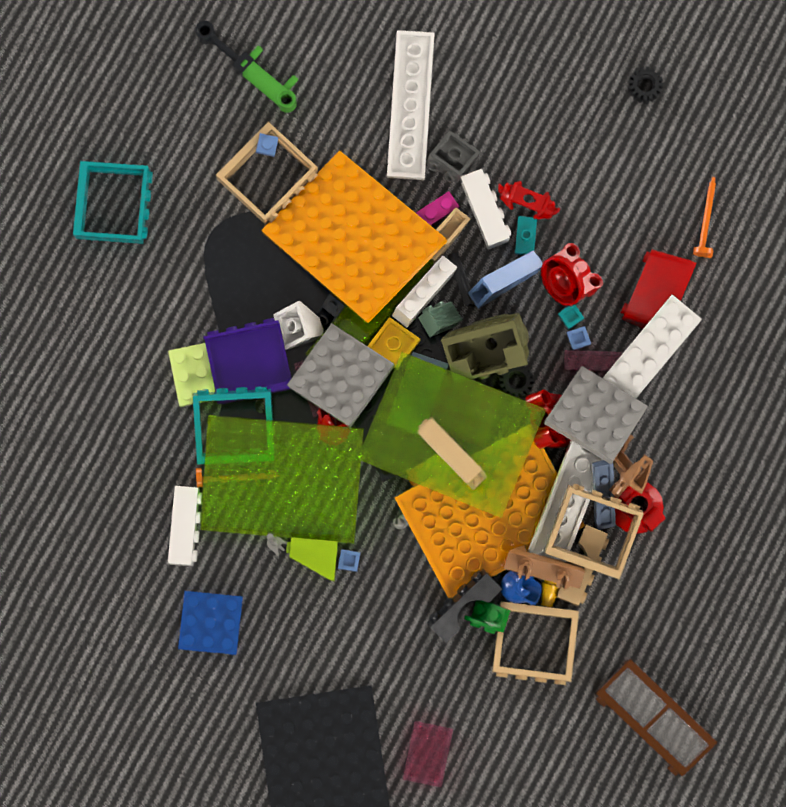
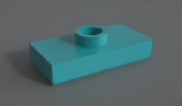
(525, 235)

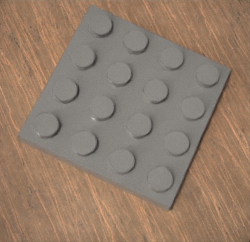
(340, 375)
(596, 415)

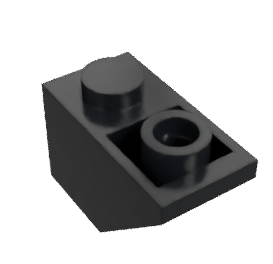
(330, 310)

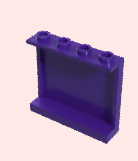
(248, 358)

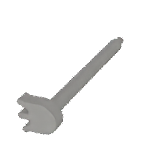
(275, 543)

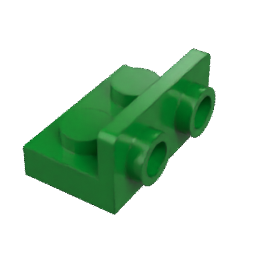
(489, 616)

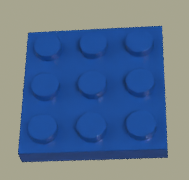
(210, 622)

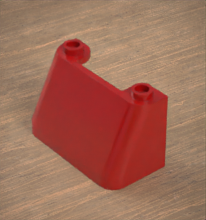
(660, 279)

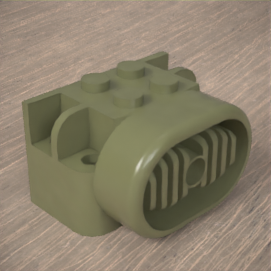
(474, 355)

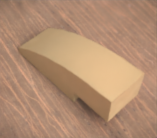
(450, 229)

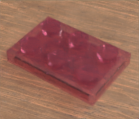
(428, 754)

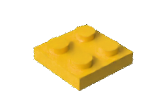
(393, 340)

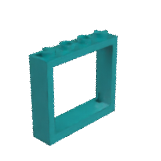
(82, 195)
(224, 394)

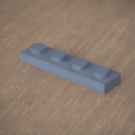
(602, 481)

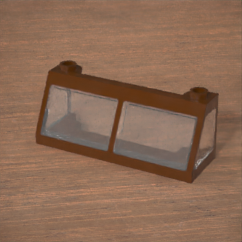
(655, 717)

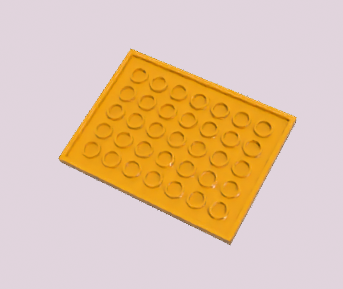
(354, 236)
(466, 539)

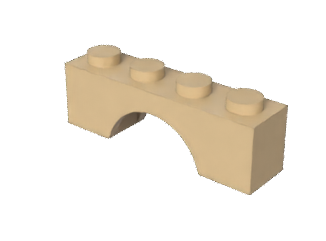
(592, 543)

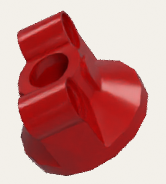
(569, 276)
(545, 435)
(652, 516)

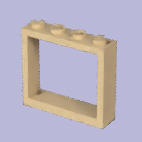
(246, 152)
(451, 453)
(613, 571)
(539, 676)

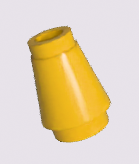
(549, 593)

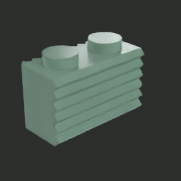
(440, 318)

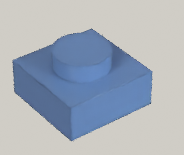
(267, 145)
(578, 338)
(349, 560)

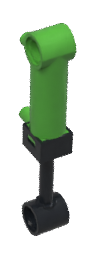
(247, 68)

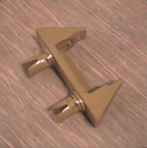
(630, 473)
(544, 568)

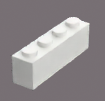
(484, 208)
(424, 291)
(184, 525)

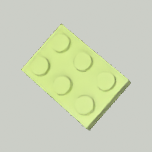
(191, 372)

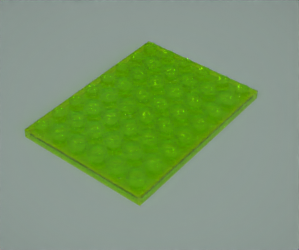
(482, 420)
(281, 479)

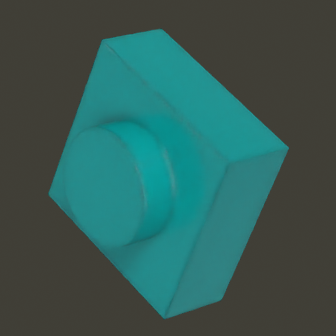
(571, 316)

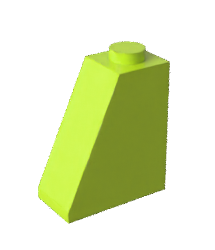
(315, 554)

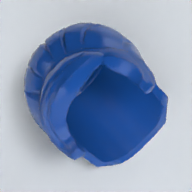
(520, 590)

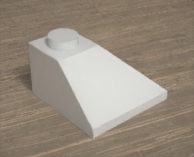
(298, 325)

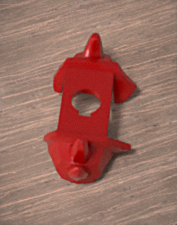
(514, 194)

